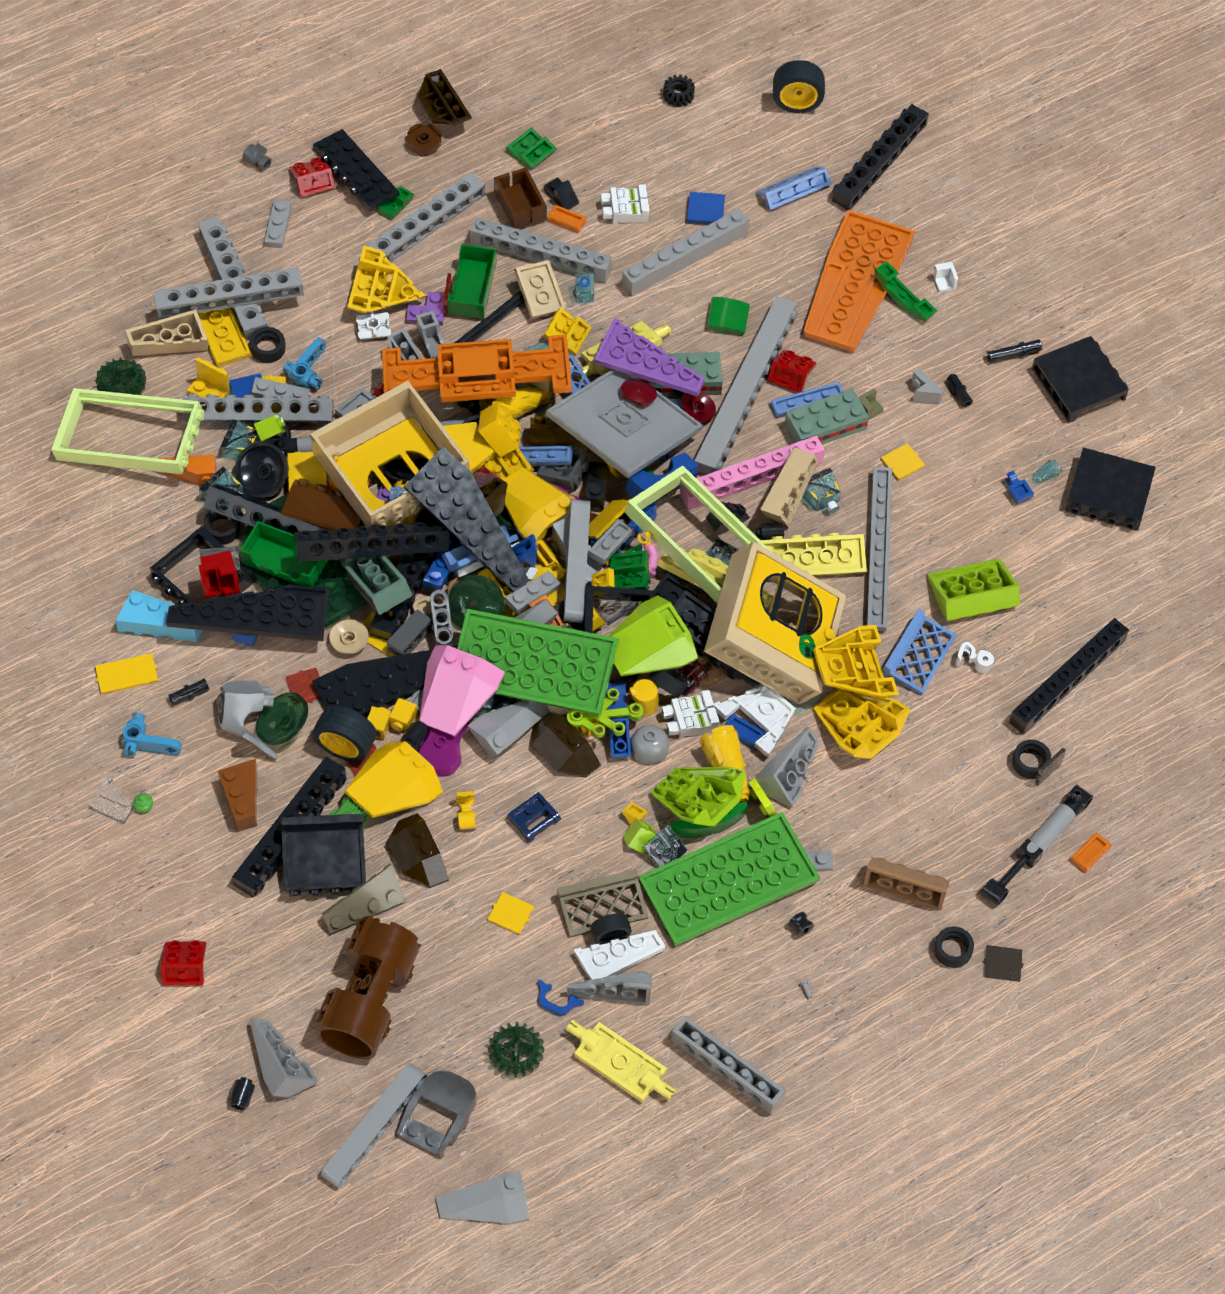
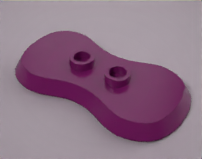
(442, 750)

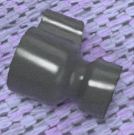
(256, 155)

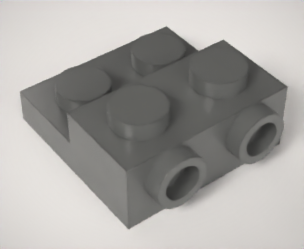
(566, 475)

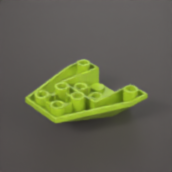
(653, 639)
(700, 793)

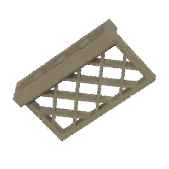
(594, 887)

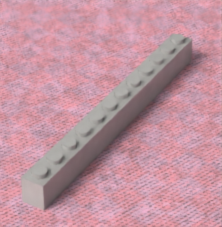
(745, 386)

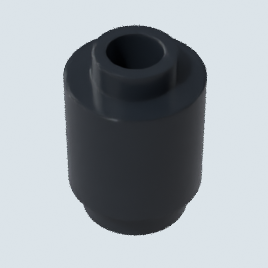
(768, 530)
(415, 734)
(241, 1093)

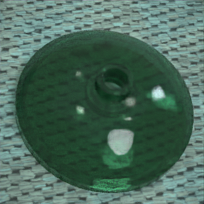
(477, 588)
(282, 720)

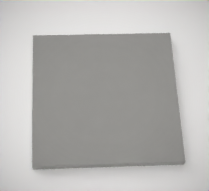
(620, 429)

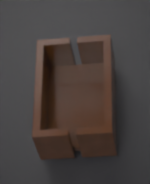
(522, 200)

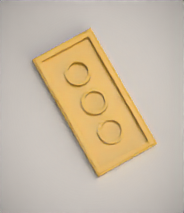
(224, 336)

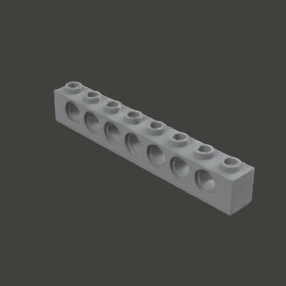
(429, 217)
(539, 249)
(227, 267)
(229, 293)
(323, 416)

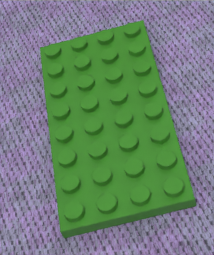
(542, 660)
(728, 879)

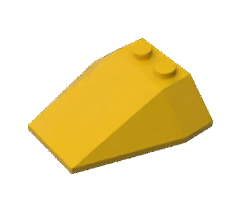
(534, 503)
(853, 665)
(861, 721)
(394, 781)

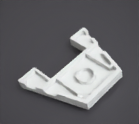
(766, 709)

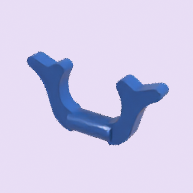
(560, 1011)

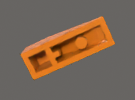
(198, 470)

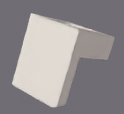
(945, 277)

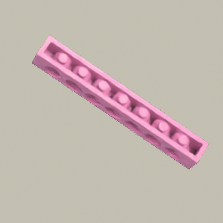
(749, 472)

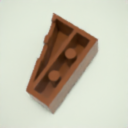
(240, 792)

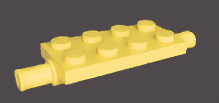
(640, 329)
(620, 1061)

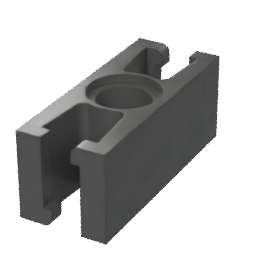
(410, 634)

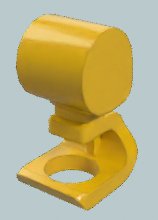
(466, 816)

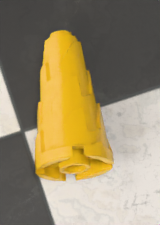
(526, 400)
(724, 750)

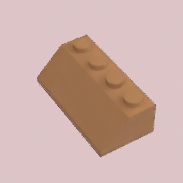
(906, 883)

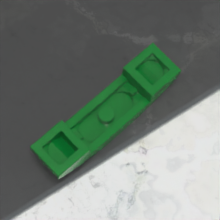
(901, 294)
(689, 830)

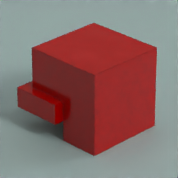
(218, 575)

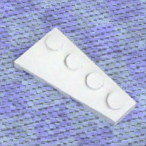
(618, 955)

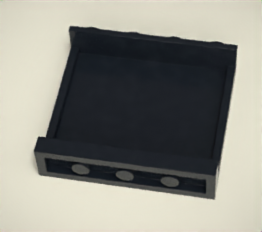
(1079, 377)
(1110, 489)
(323, 853)

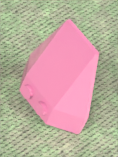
(456, 688)

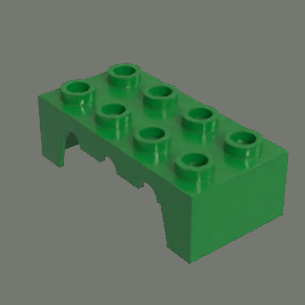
(472, 281)
(272, 552)

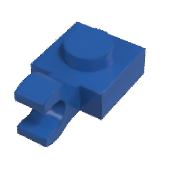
(1018, 489)

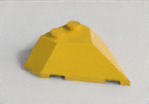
(380, 284)

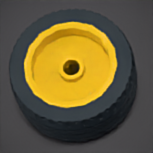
(798, 86)
(344, 733)

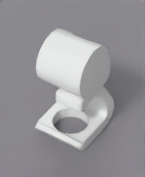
(982, 660)

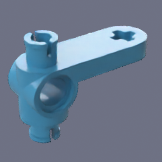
(302, 366)
(146, 742)

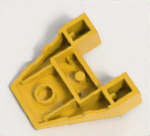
(469, 442)

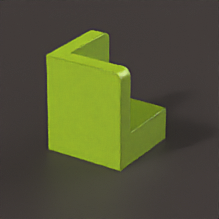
(638, 835)

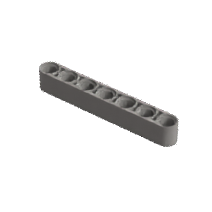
(576, 561)
(373, 1125)

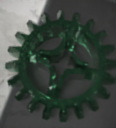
(121, 374)
(516, 1032)

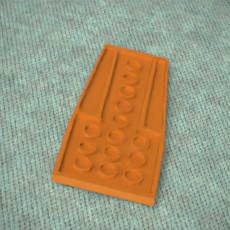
(848, 286)

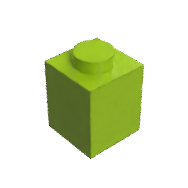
(270, 427)

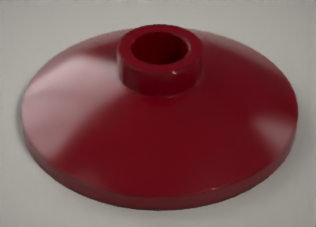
(699, 407)

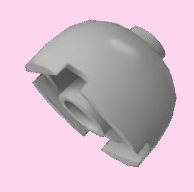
(649, 745)

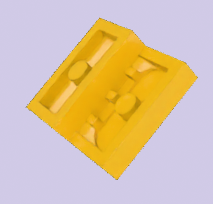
(563, 324)
(508, 463)

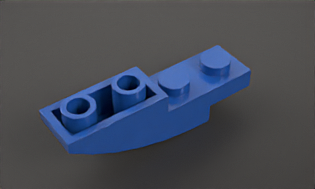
(439, 572)
(619, 745)

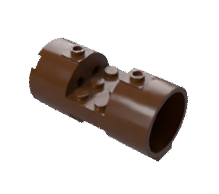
(355, 1018)

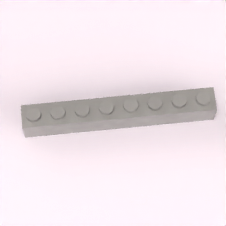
(685, 252)

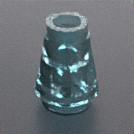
(1047, 471)

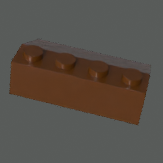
(319, 506)

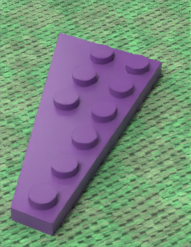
(641, 358)

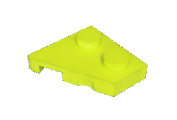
(758, 793)

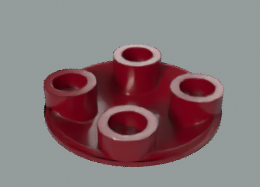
(638, 392)

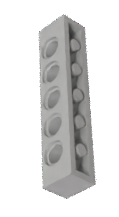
(728, 1065)

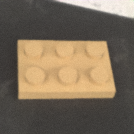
(539, 289)

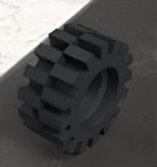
(678, 83)

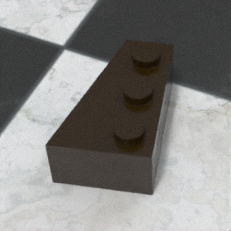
(548, 433)

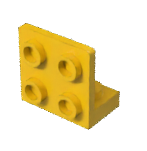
(209, 381)

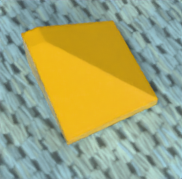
(634, 811)

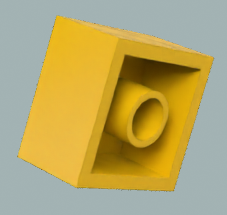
(499, 428)

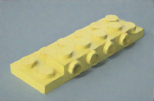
(822, 555)
(711, 566)

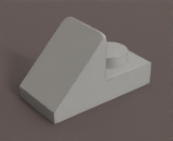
(926, 390)

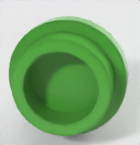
(143, 802)

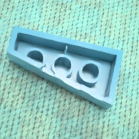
(149, 616)

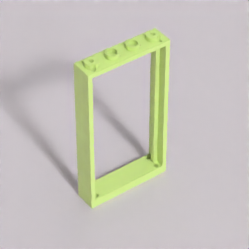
(82, 396)
(684, 477)

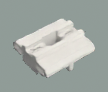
(373, 325)

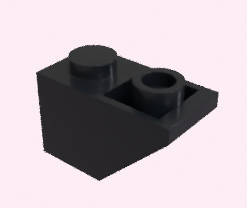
(736, 509)

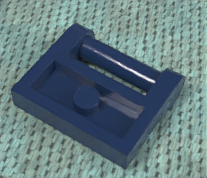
(531, 811)

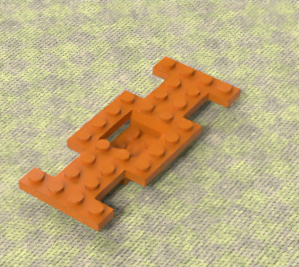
(480, 359)

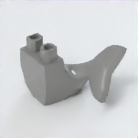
(238, 701)

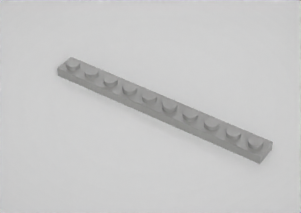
(879, 548)

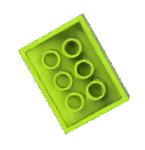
(974, 589)

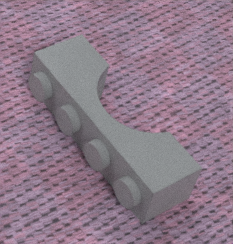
(429, 332)

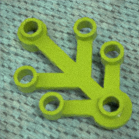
(604, 719)

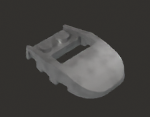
(448, 1092)

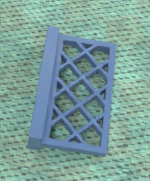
(903, 648)

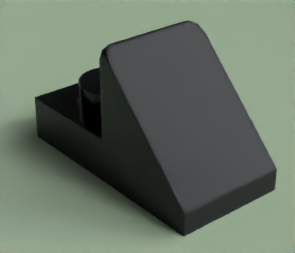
(561, 193)

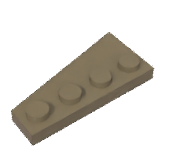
(369, 899)

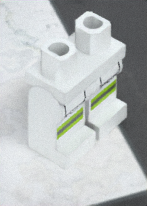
(626, 205)
(691, 715)

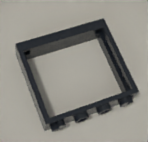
(182, 550)
(610, 593)

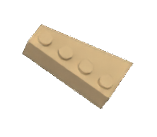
(168, 335)
(789, 487)

